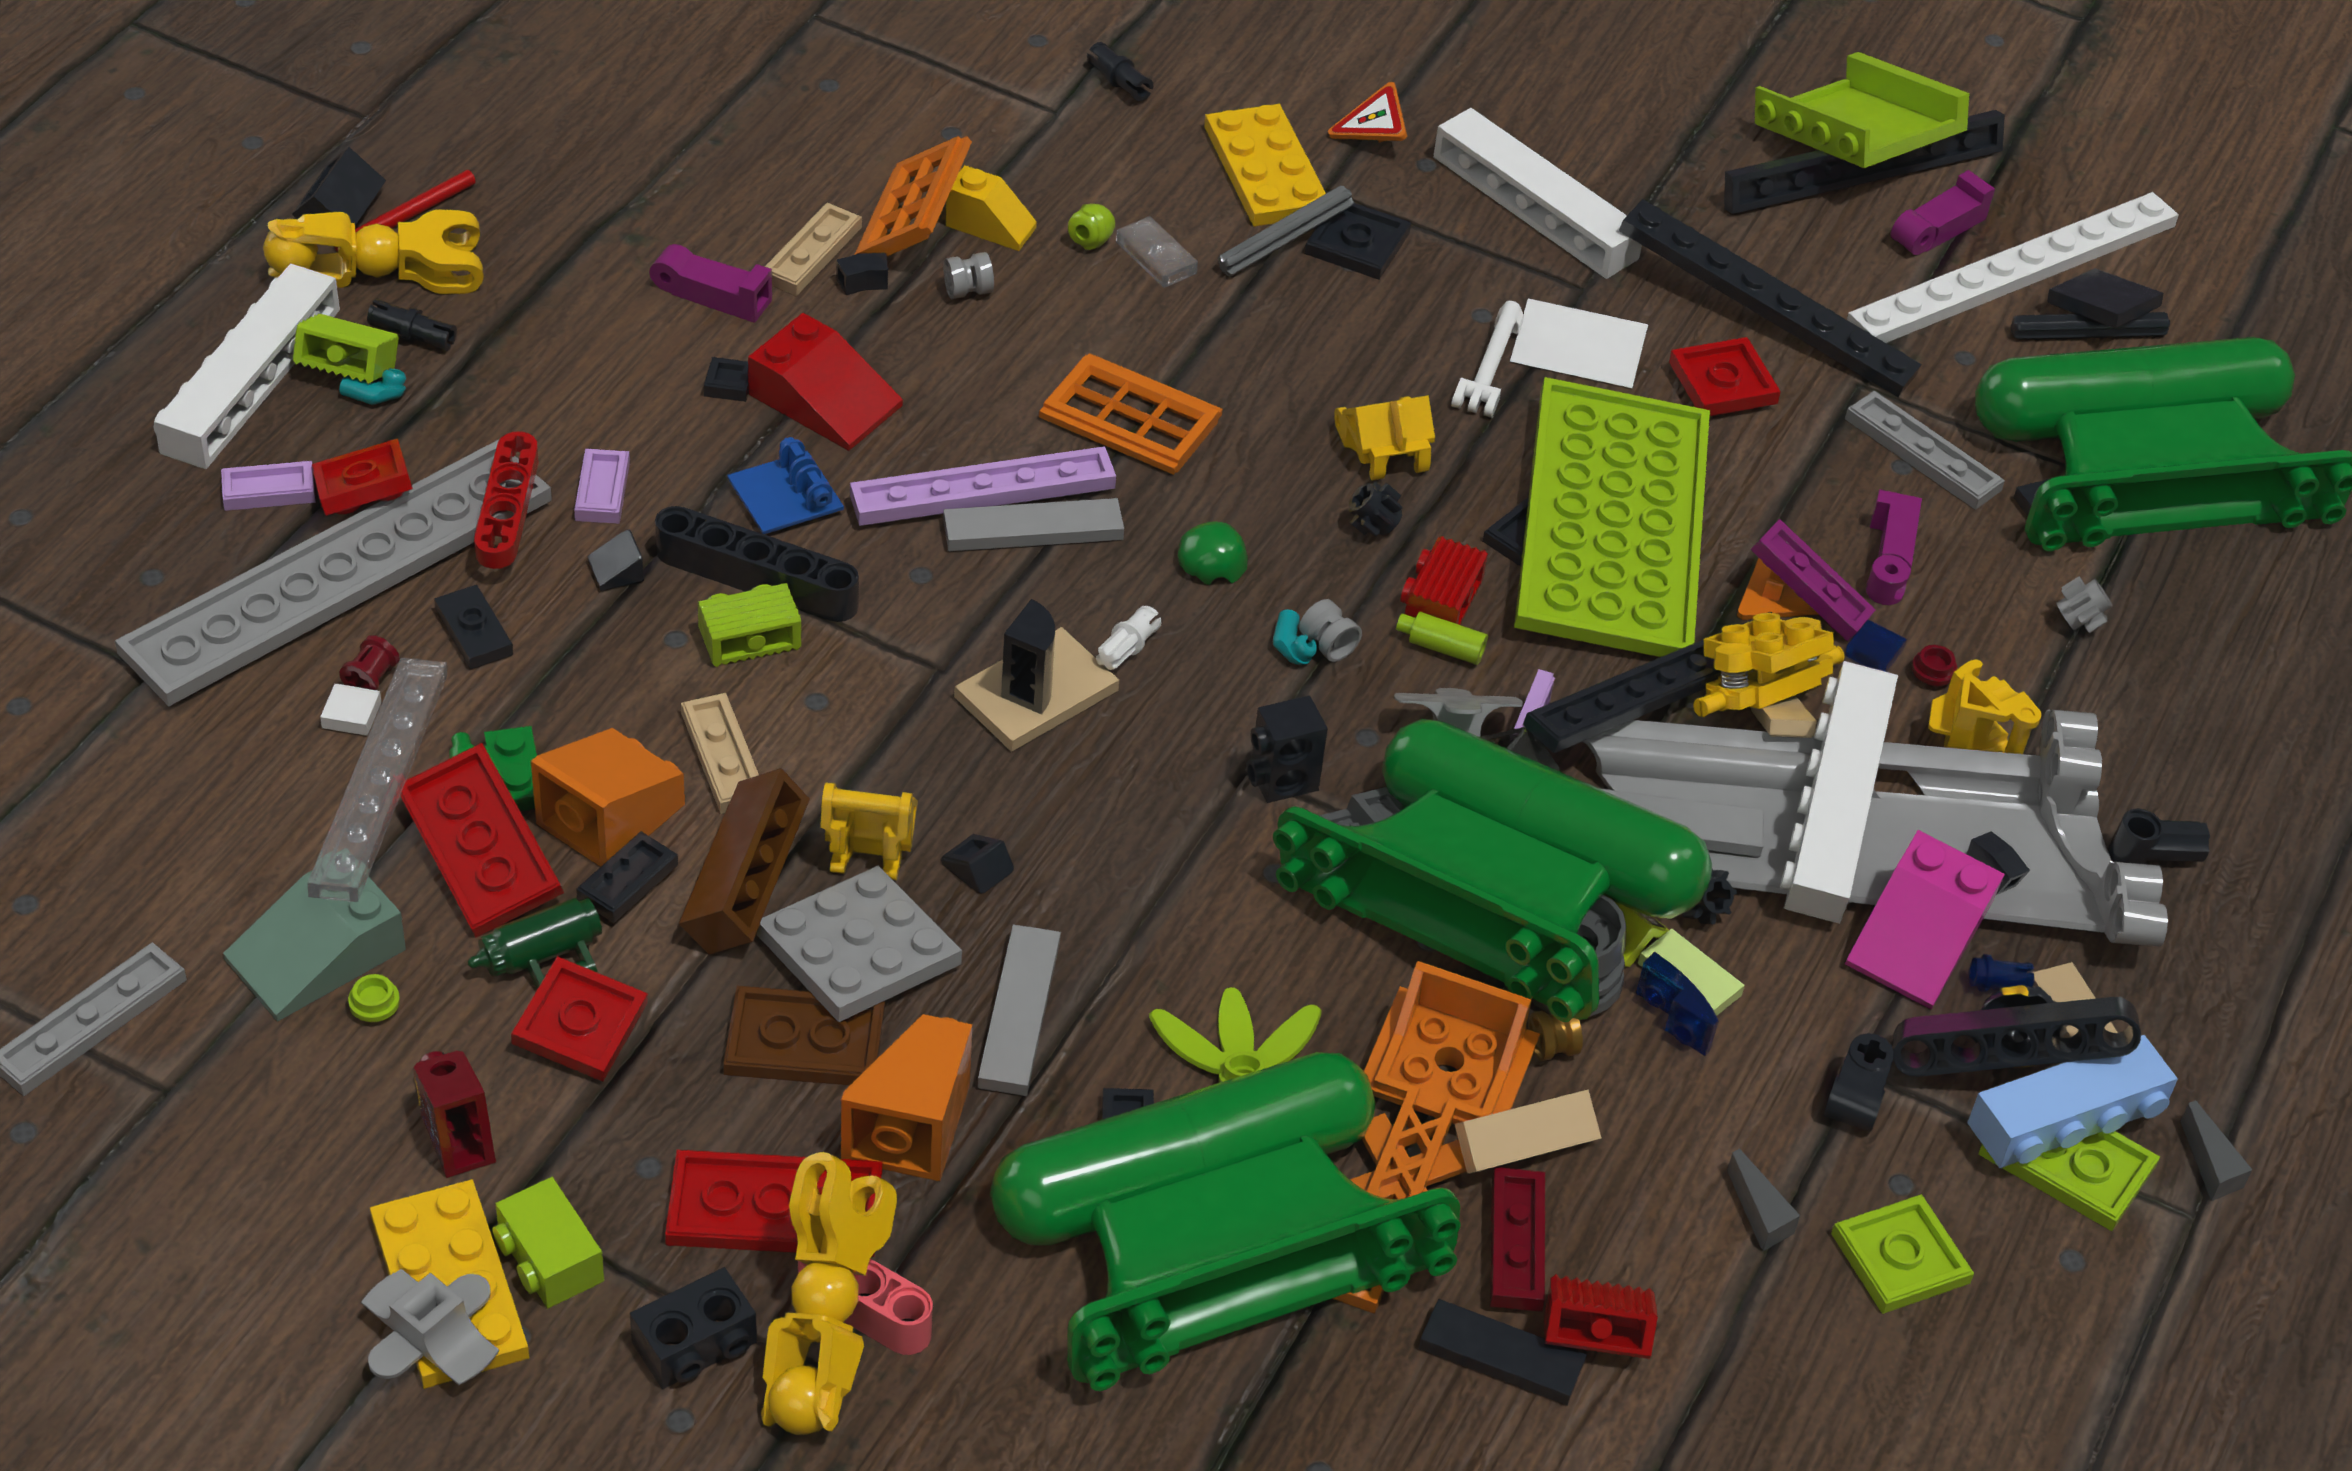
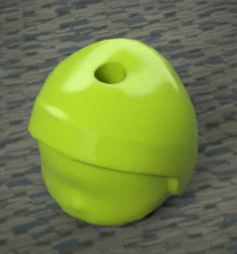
(1091, 226)

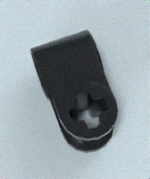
(1861, 1082)

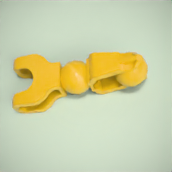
(420, 250)
(835, 1244)

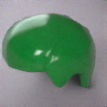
(1213, 552)

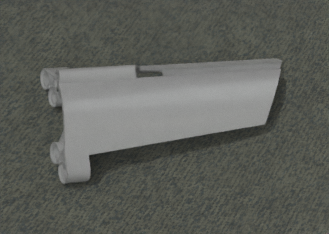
(2032, 802)

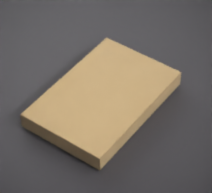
(1076, 685)

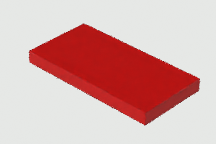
(479, 840)
(740, 1199)

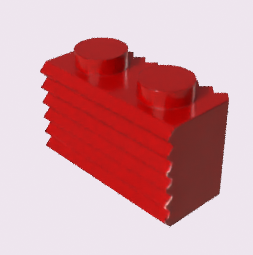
(1445, 581)
(1600, 1317)

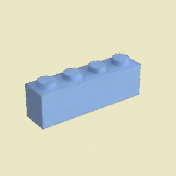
(2070, 1103)

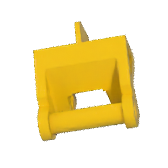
(1387, 431)
(1973, 706)
(867, 825)

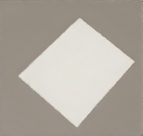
(1579, 343)

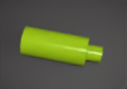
(1444, 636)

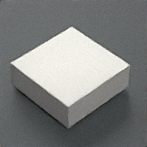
(350, 709)

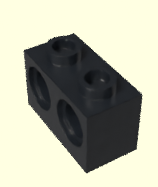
(1287, 749)
(687, 1319)

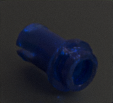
(1998, 974)

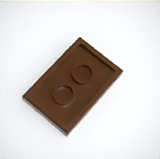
(797, 1038)

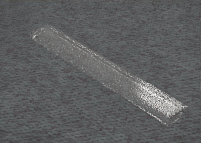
(377, 781)

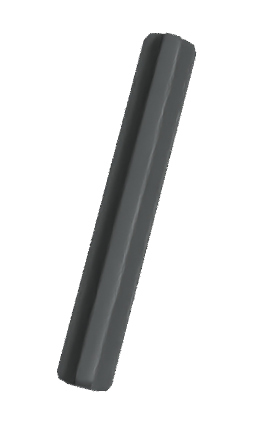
(1285, 230)

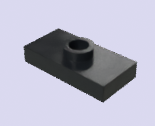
(473, 626)
(628, 876)

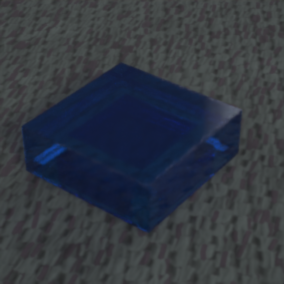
(1875, 646)

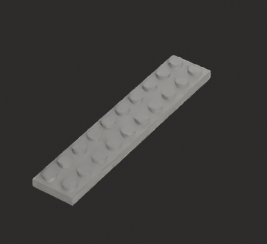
(315, 580)

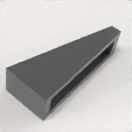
(2215, 1156)
(1765, 1207)

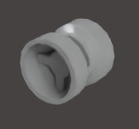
(968, 275)
(1332, 632)

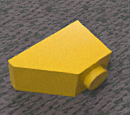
(988, 209)

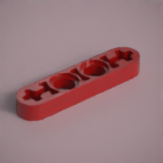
(510, 499)

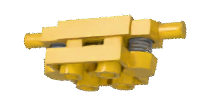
(1766, 662)

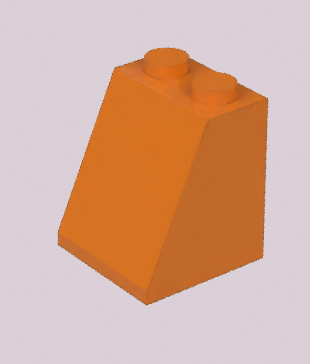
(604, 793)
(910, 1099)

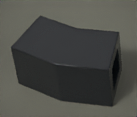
(862, 272)
(2001, 856)

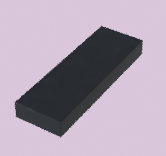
(1502, 1352)

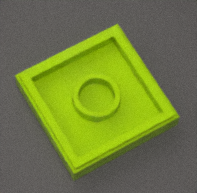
(1902, 1253)

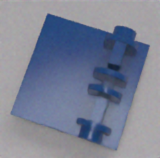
(785, 489)

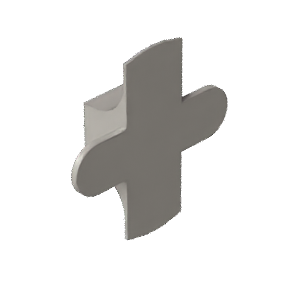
(1459, 706)
(430, 1323)

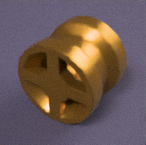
(1555, 1035)

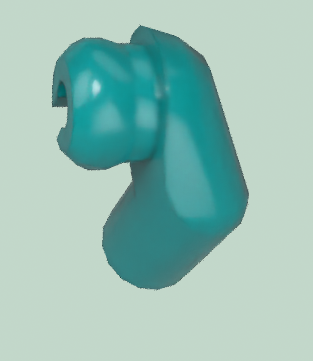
(377, 392)
(1288, 643)

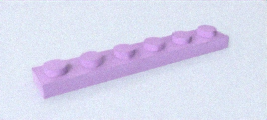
(982, 485)

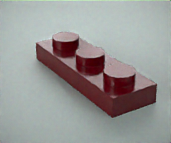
(1518, 1239)

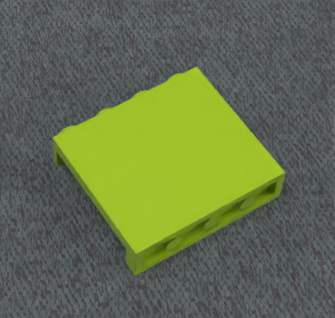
(1868, 114)

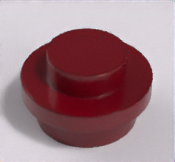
(1934, 665)

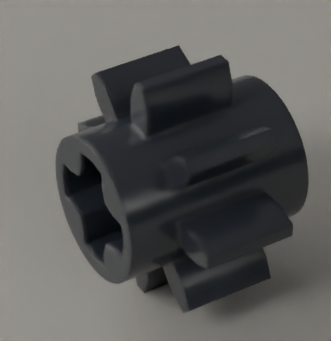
(1375, 509)
(1715, 900)

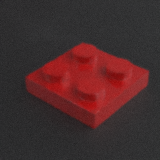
(1724, 376)
(362, 477)
(579, 1018)

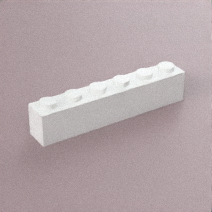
(1536, 192)
(243, 368)
(1840, 793)

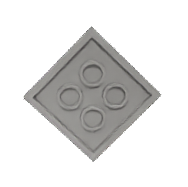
(859, 943)

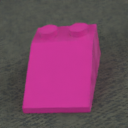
(1925, 919)

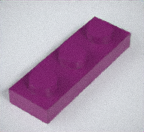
(1813, 580)

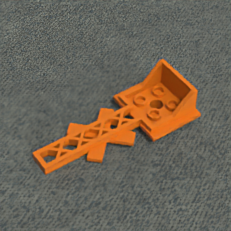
(1431, 1025)

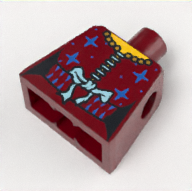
(448, 1088)

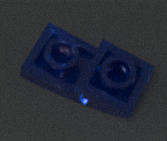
(1690, 1014)

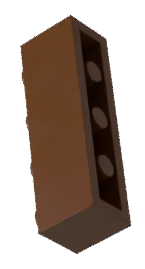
(744, 861)

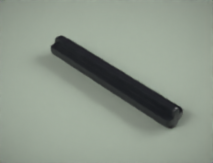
(2076, 326)

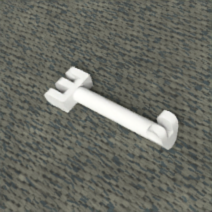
(1507, 321)

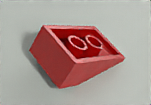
(821, 382)

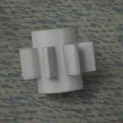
(2084, 604)

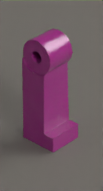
(1944, 215)
(713, 283)
(1898, 519)

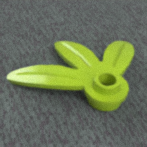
(1236, 1038)

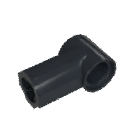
(2146, 837)

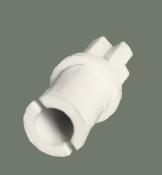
(1128, 637)

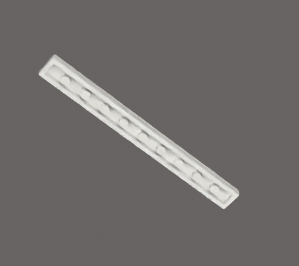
(2014, 268)

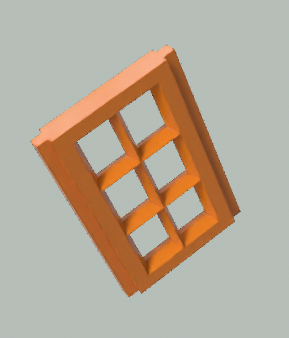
(949, 158)
(1129, 443)

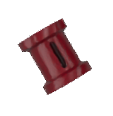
(370, 664)

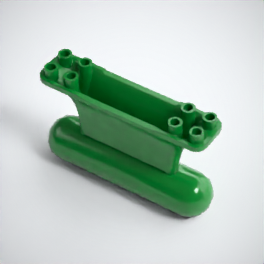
(2161, 440)
(1496, 862)
(1220, 1212)

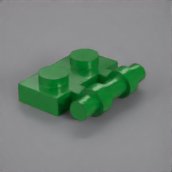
(512, 756)

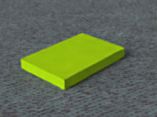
(2092, 1177)

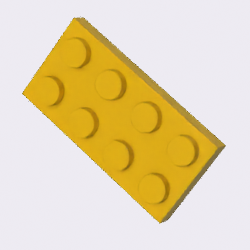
(1263, 161)
(450, 1237)

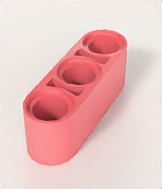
(889, 1303)

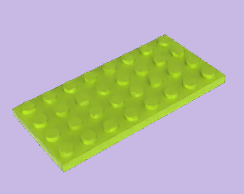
(1614, 519)

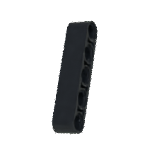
(750, 559)
(2038, 1048)

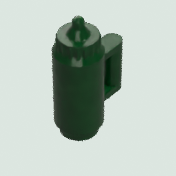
(539, 939)

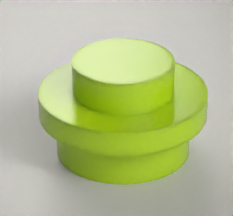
(373, 998)

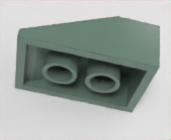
(314, 946)

